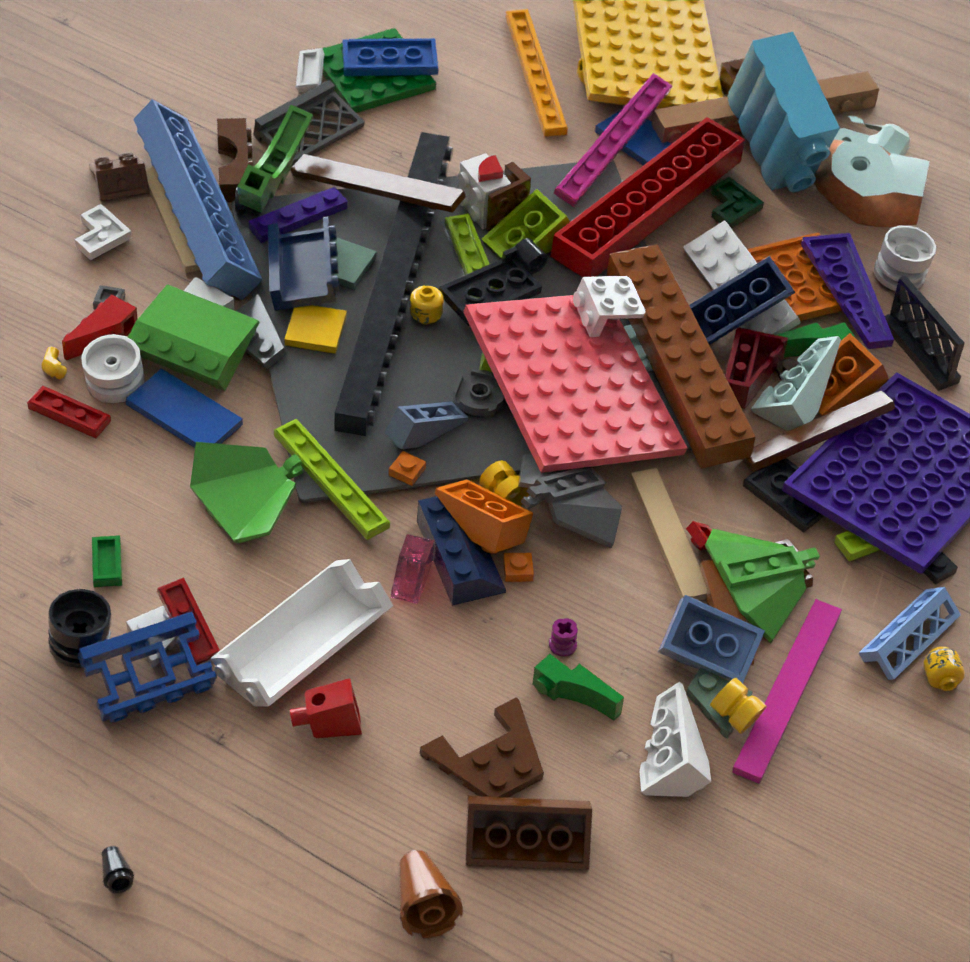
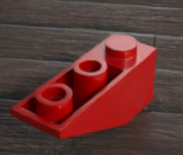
(109, 318)

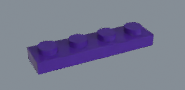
(299, 213)

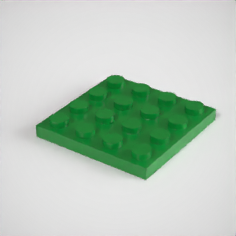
(372, 91)

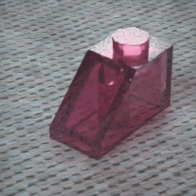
(412, 568)

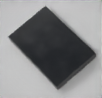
(768, 486)

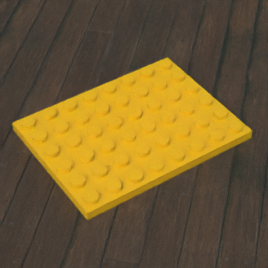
(635, 38)

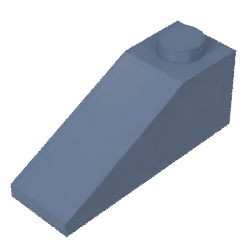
(422, 423)

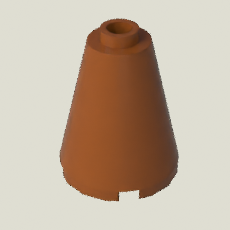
(426, 897)

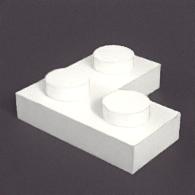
(104, 234)

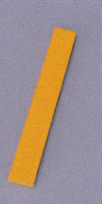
(536, 73)

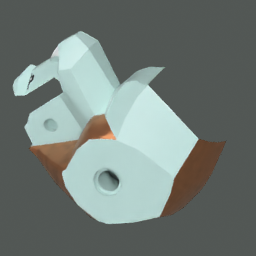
(872, 177)

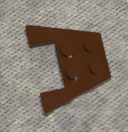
(497, 767)

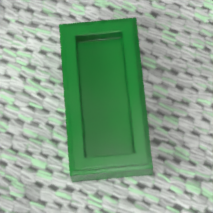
(106, 561)

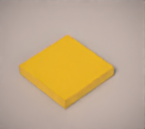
(315, 328)

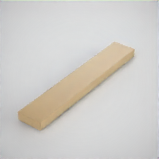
(170, 222)
(669, 534)

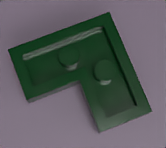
(737, 202)

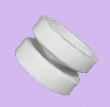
(112, 368)

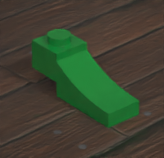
(802, 338)
(578, 685)

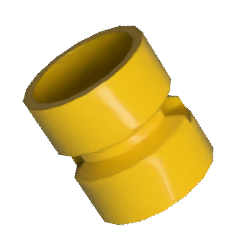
(503, 481)
(734, 702)

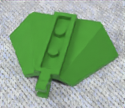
(242, 487)
(761, 576)

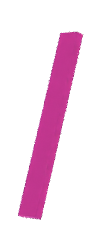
(612, 140)
(787, 691)

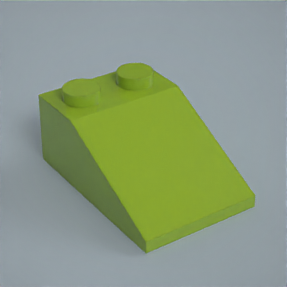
(532, 219)

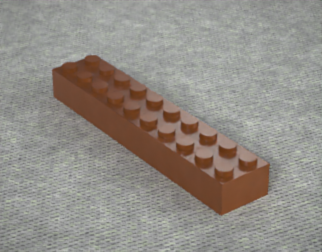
(684, 360)

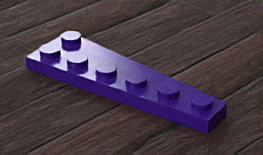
(846, 278)

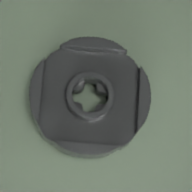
(474, 404)

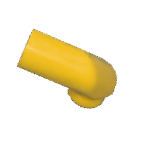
(51, 365)

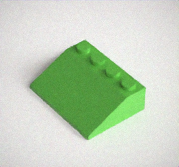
(193, 336)

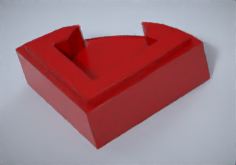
(490, 169)

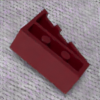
(753, 362)

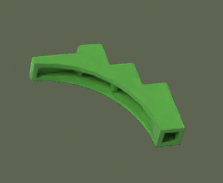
(272, 169)

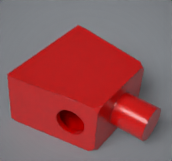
(330, 711)

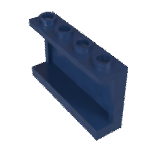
(303, 266)

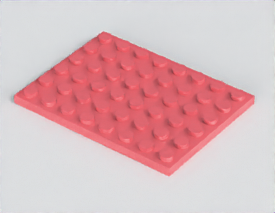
(569, 392)

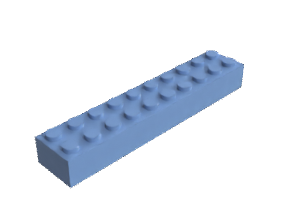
(197, 201)

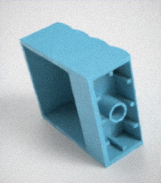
(783, 112)

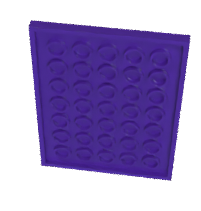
(896, 476)

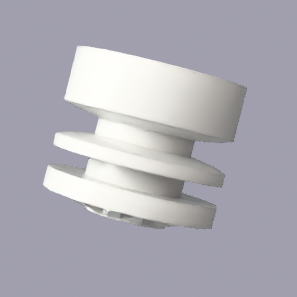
(902, 253)

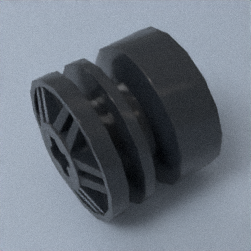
(77, 621)

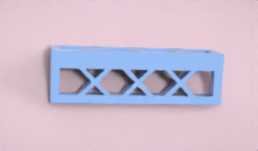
(904, 624)

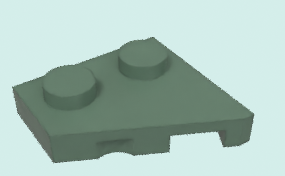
(702, 692)

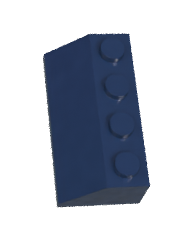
(740, 299)
(461, 564)

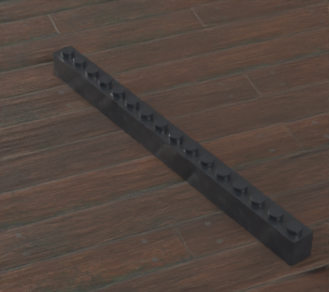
(389, 294)

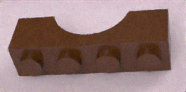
(232, 142)

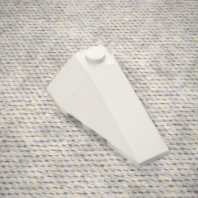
(675, 753)

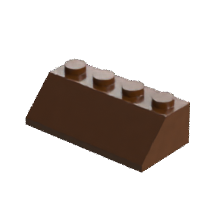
(528, 832)

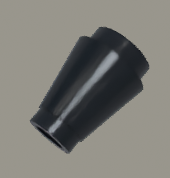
(116, 871)

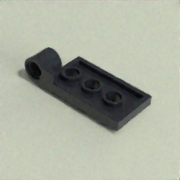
(518, 261)

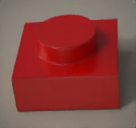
(699, 533)

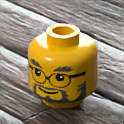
(426, 304)
(944, 667)

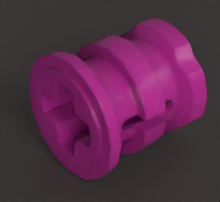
(563, 637)

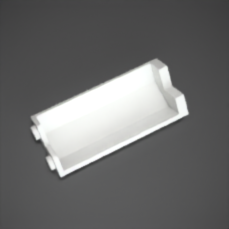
(300, 633)

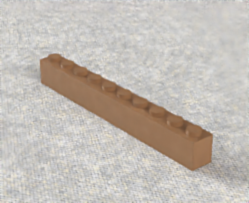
(841, 92)

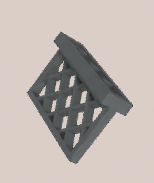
(312, 102)

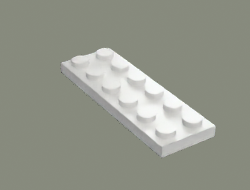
(721, 257)

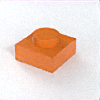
(407, 468)
(518, 567)

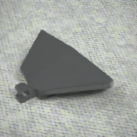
(574, 499)

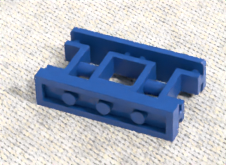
(139, 645)

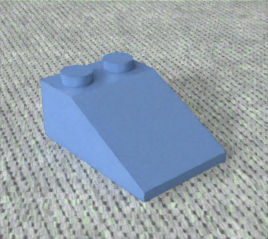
(710, 640)

